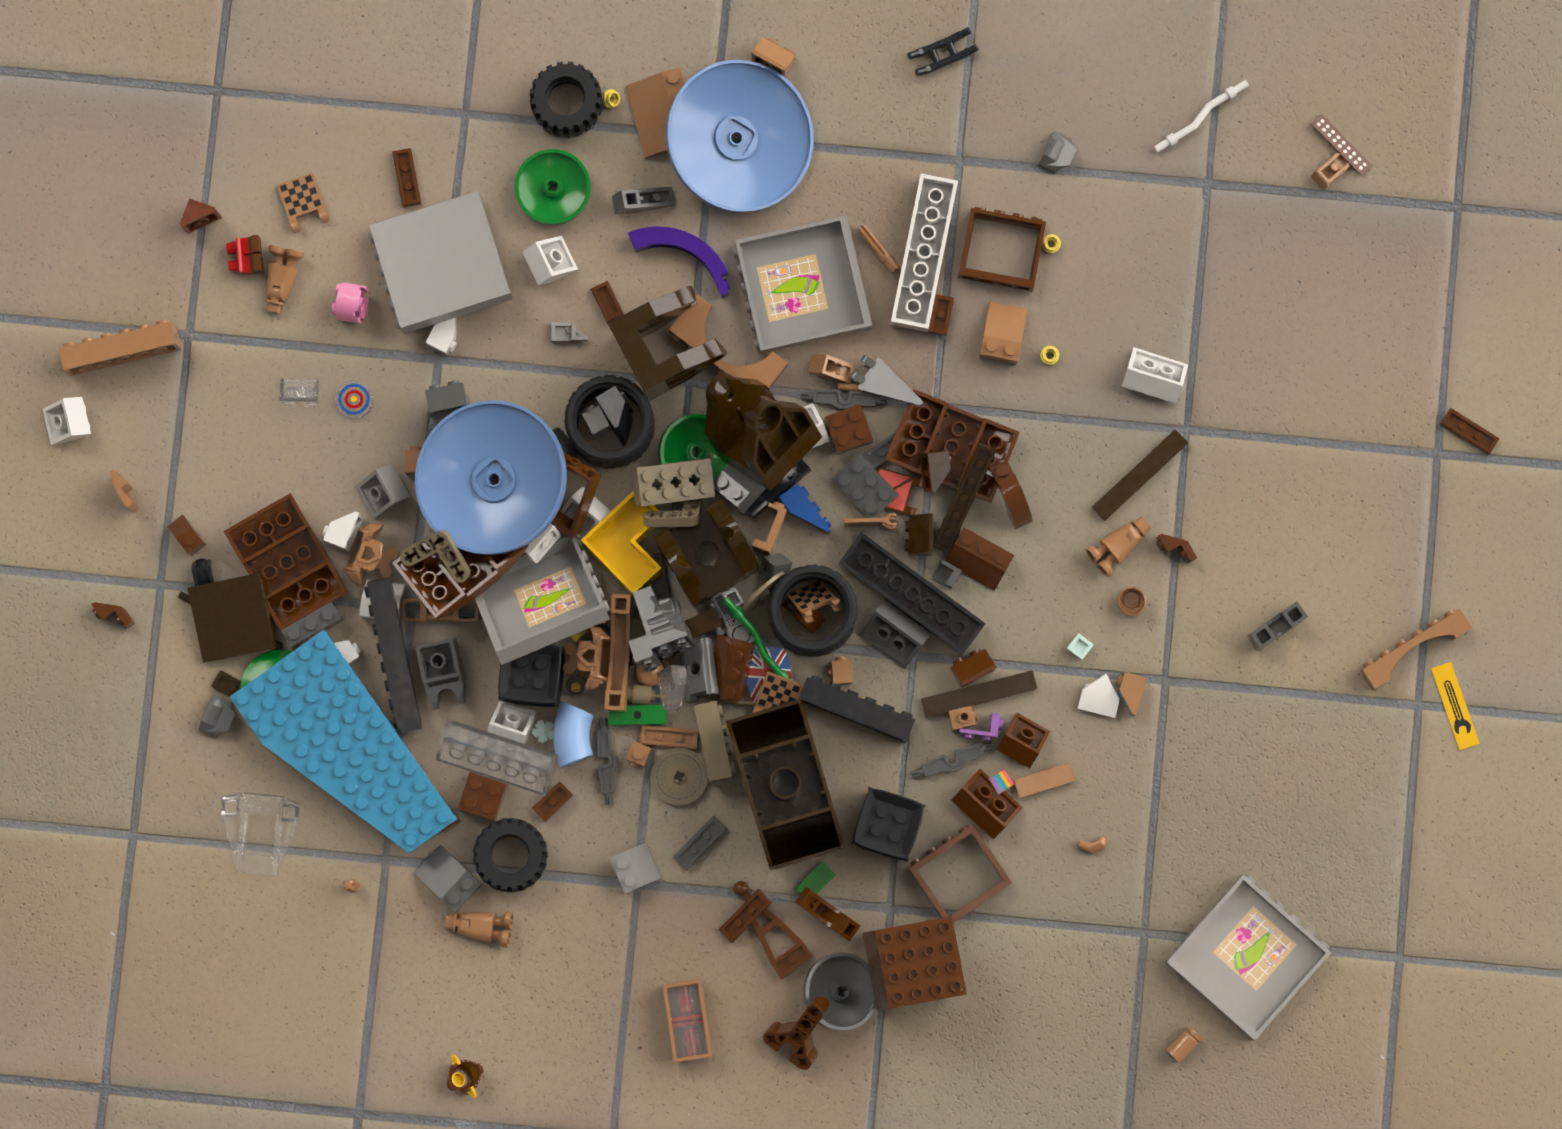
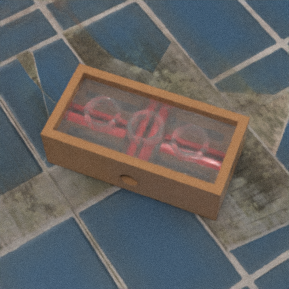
(687, 1020)

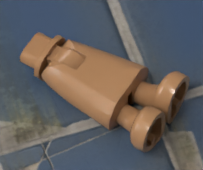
(281, 277)
(1119, 544)
(480, 926)

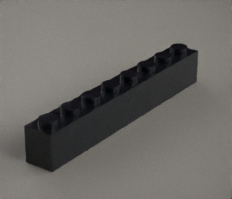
(394, 655)

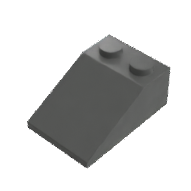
(737, 488)
(448, 878)

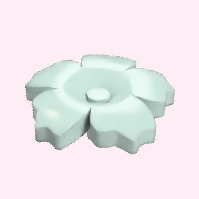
(543, 731)

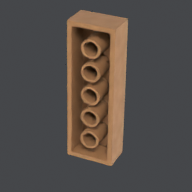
(119, 348)

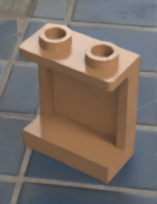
(768, 546)

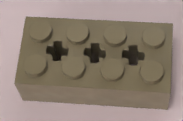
(662, 474)
(713, 741)

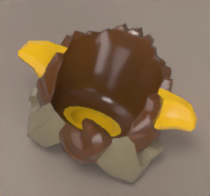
(463, 1076)

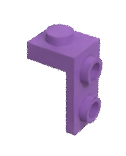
(995, 725)

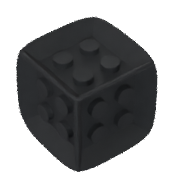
(533, 678)
(888, 824)

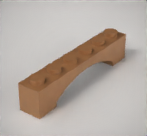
(1451, 626)
(618, 673)

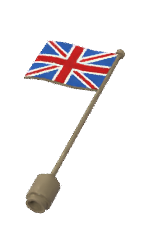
(643, 694)

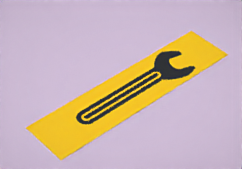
(1455, 705)

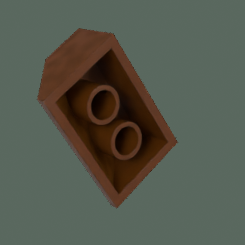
(979, 558)
(732, 667)
(984, 805)

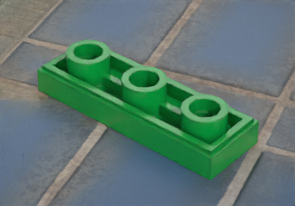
(649, 715)

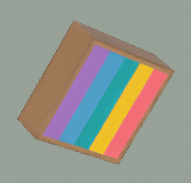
(1001, 781)

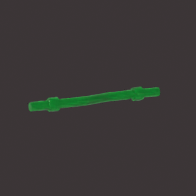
(737, 613)

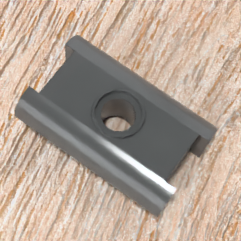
(705, 682)

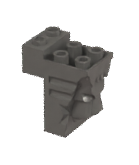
(445, 400)
(663, 628)

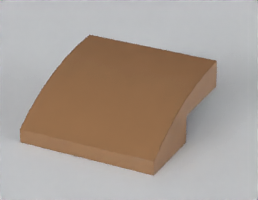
(122, 488)

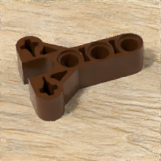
(798, 1034)

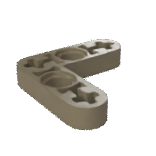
(686, 518)
(442, 549)

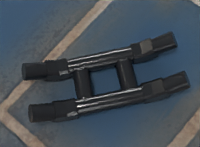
(948, 42)

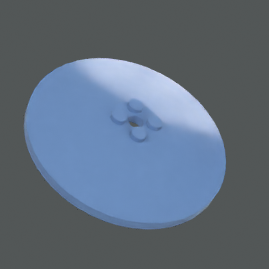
(771, 128)
(463, 457)

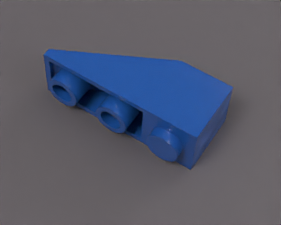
(799, 506)

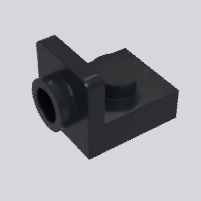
(202, 571)

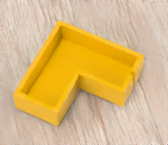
(617, 546)

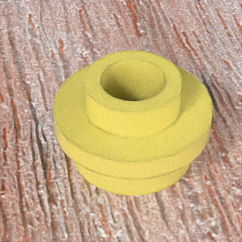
(611, 98)
(1051, 237)
(1049, 349)

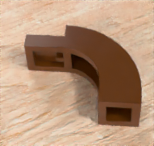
(1012, 494)
(827, 913)

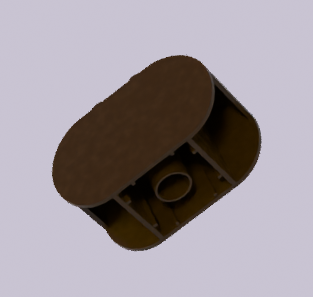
(785, 784)

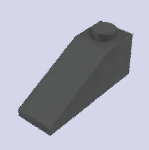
(642, 200)

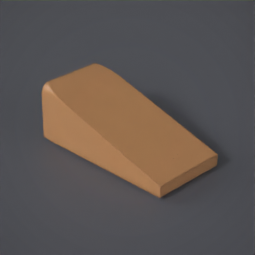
(1330, 170)

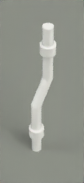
(1229, 93)

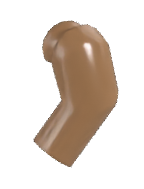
(1093, 847)

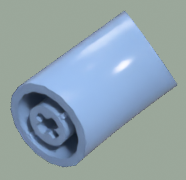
(571, 735)

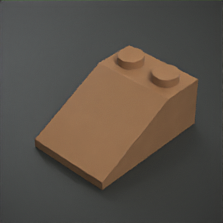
(1003, 333)

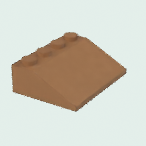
(650, 106)

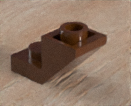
(1169, 543)
(106, 611)

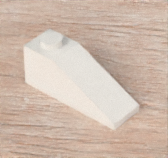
(443, 336)

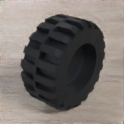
(557, 76)
(491, 836)

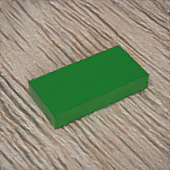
(816, 879)

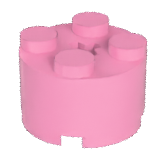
(350, 302)

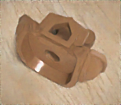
(369, 555)
(590, 658)

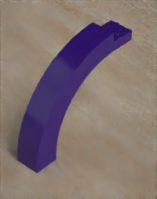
(674, 238)

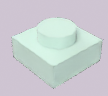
(1080, 646)

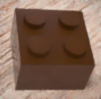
(848, 429)
(482, 796)

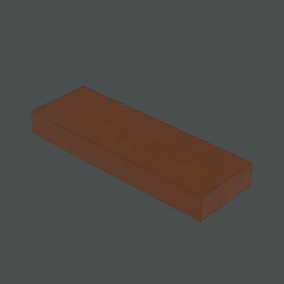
(406, 177)
(1469, 431)
(745, 916)

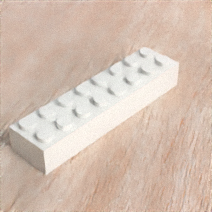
(924, 253)

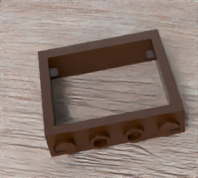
(998, 279)
(564, 523)
(948, 842)

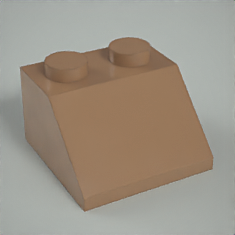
(773, 56)

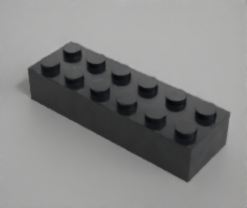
(857, 710)

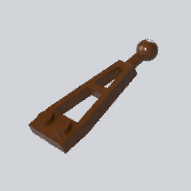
(790, 959)

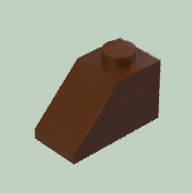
(186, 535)
(812, 626)

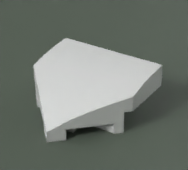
(1100, 697)

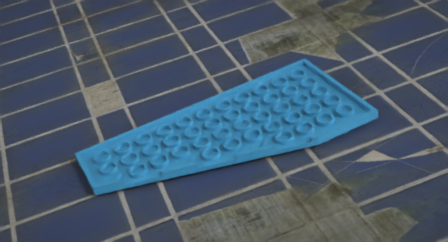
(336, 735)

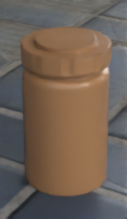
(1184, 1044)

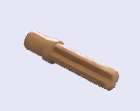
(885, 257)
(351, 885)

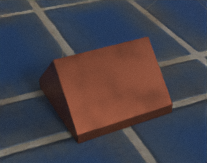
(198, 215)

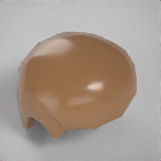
(1132, 601)
(647, 678)

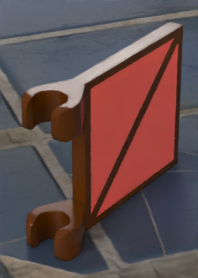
(903, 486)

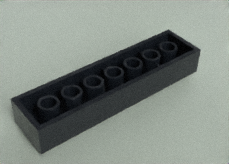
(911, 594)

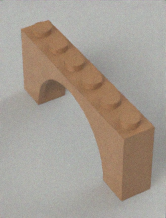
(690, 330)

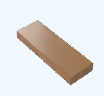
(669, 737)
(1044, 780)

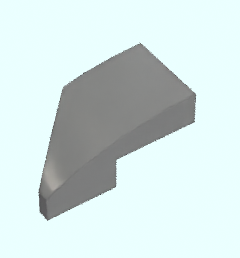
(565, 332)

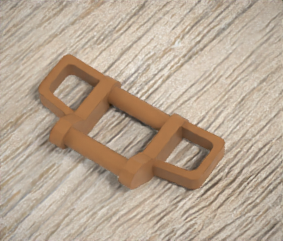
(424, 616)

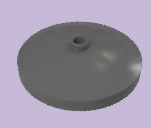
(853, 980)

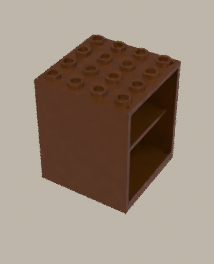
(914, 963)

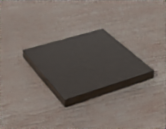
(232, 617)

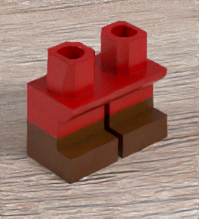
(248, 255)

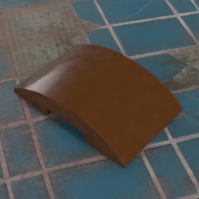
(950, 429)
(290, 559)
(439, 590)

